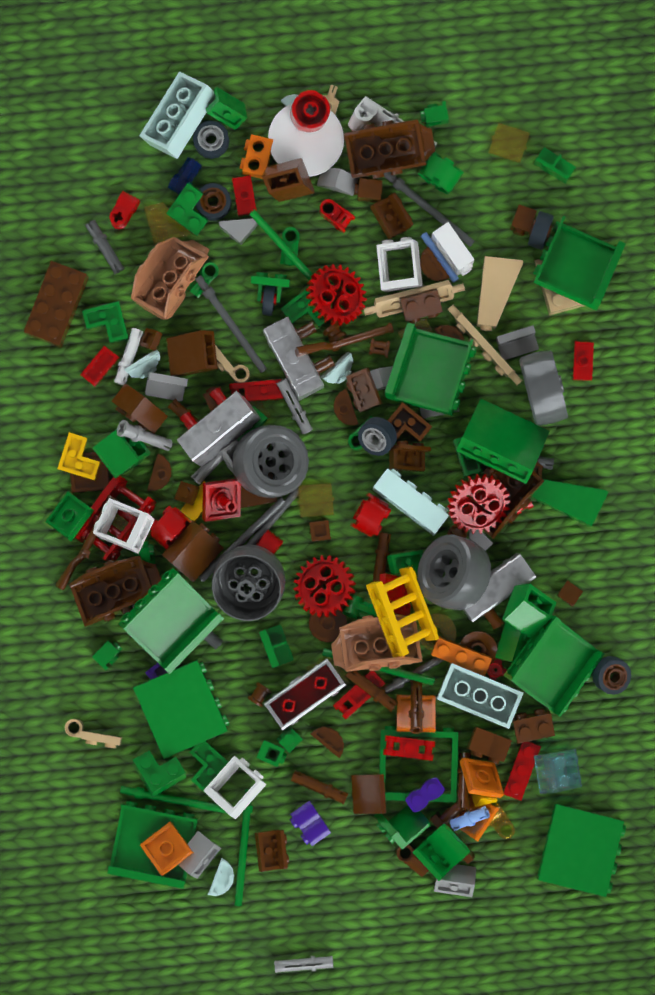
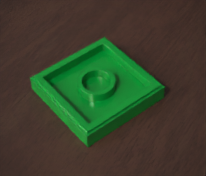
(69, 516)

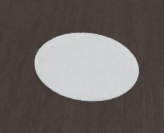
(317, 149)

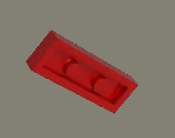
(521, 770)

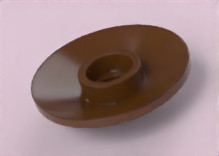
(483, 639)

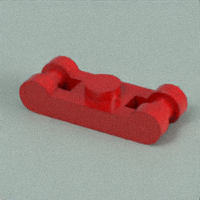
(409, 748)

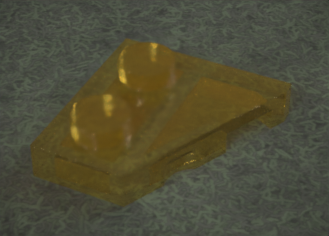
(161, 225)

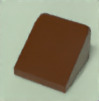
(569, 593)

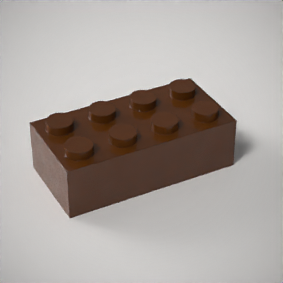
(56, 304)

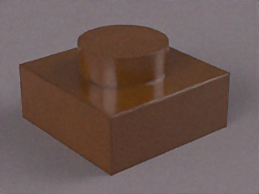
(150, 339)
(187, 493)
(320, 530)

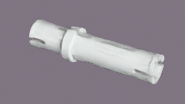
(128, 357)

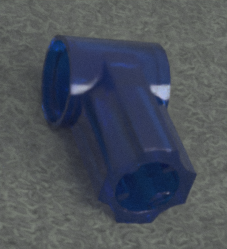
(186, 174)

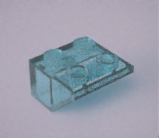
(557, 771)

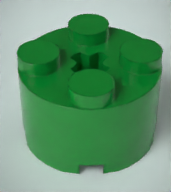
(440, 173)

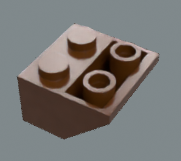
(288, 180)

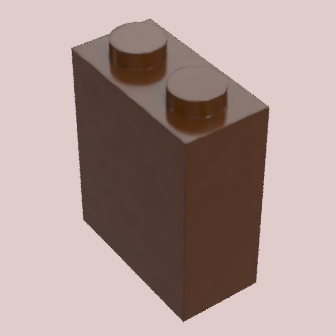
(192, 353)
(193, 550)

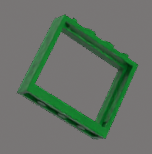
(445, 733)

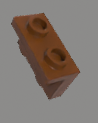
(363, 390)

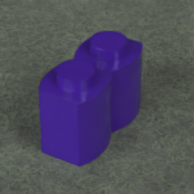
(420, 797)
(310, 823)

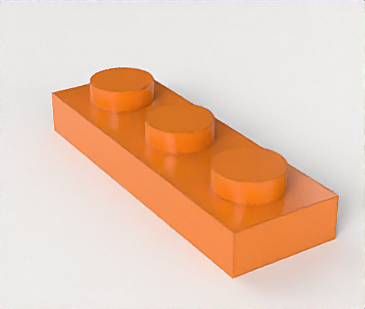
(461, 656)

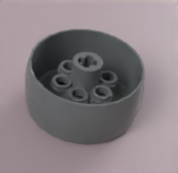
(543, 387)
(252, 469)
(467, 573)
(239, 601)

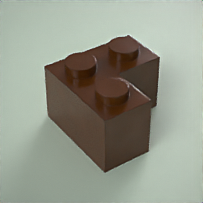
(138, 409)
(408, 421)
(488, 744)

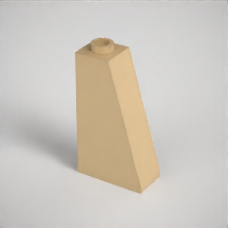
(496, 285)

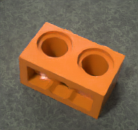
(261, 157)

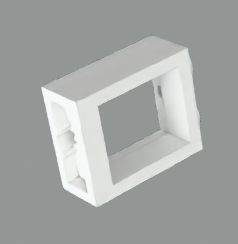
(388, 245)
(453, 249)
(138, 533)
(223, 776)

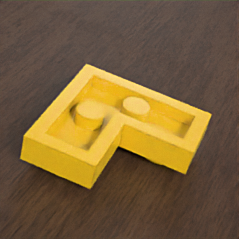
(72, 459)

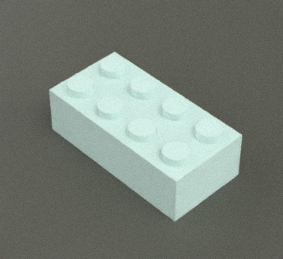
(178, 115)
(411, 502)
(479, 695)

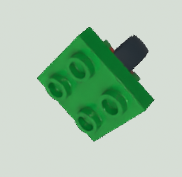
(269, 296)

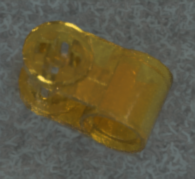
(499, 820)

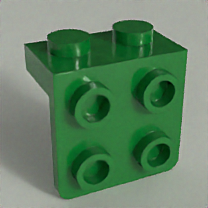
(403, 827)
(441, 851)

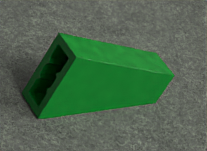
(571, 500)

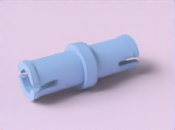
(469, 818)

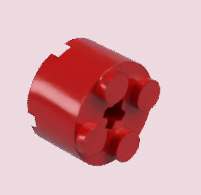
(317, 103)
(370, 515)
(169, 526)

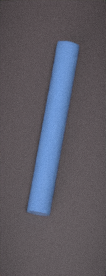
(428, 241)

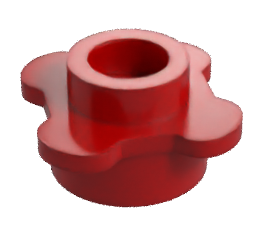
(493, 675)

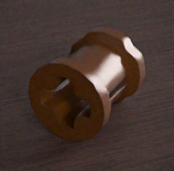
(379, 347)
(259, 694)

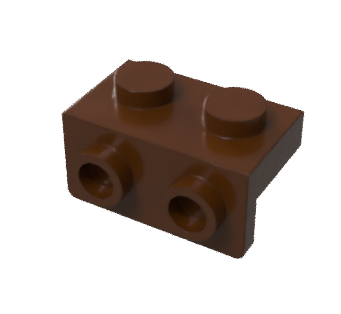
(392, 216)
(421, 305)
(408, 457)
(533, 725)
(271, 850)

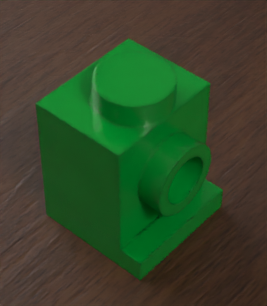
(435, 114)
(147, 552)
(107, 654)
(289, 739)
(264, 751)

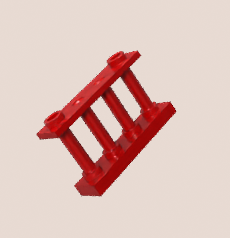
(115, 487)

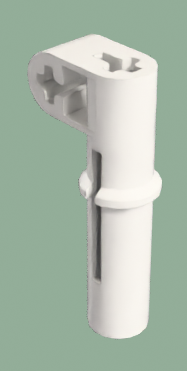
(371, 113)

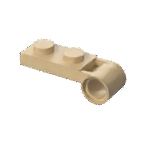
(224, 365)
(92, 738)

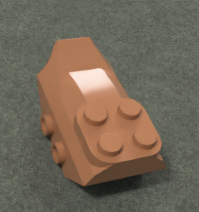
(166, 275)
(364, 646)

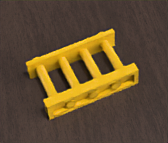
(387, 618)

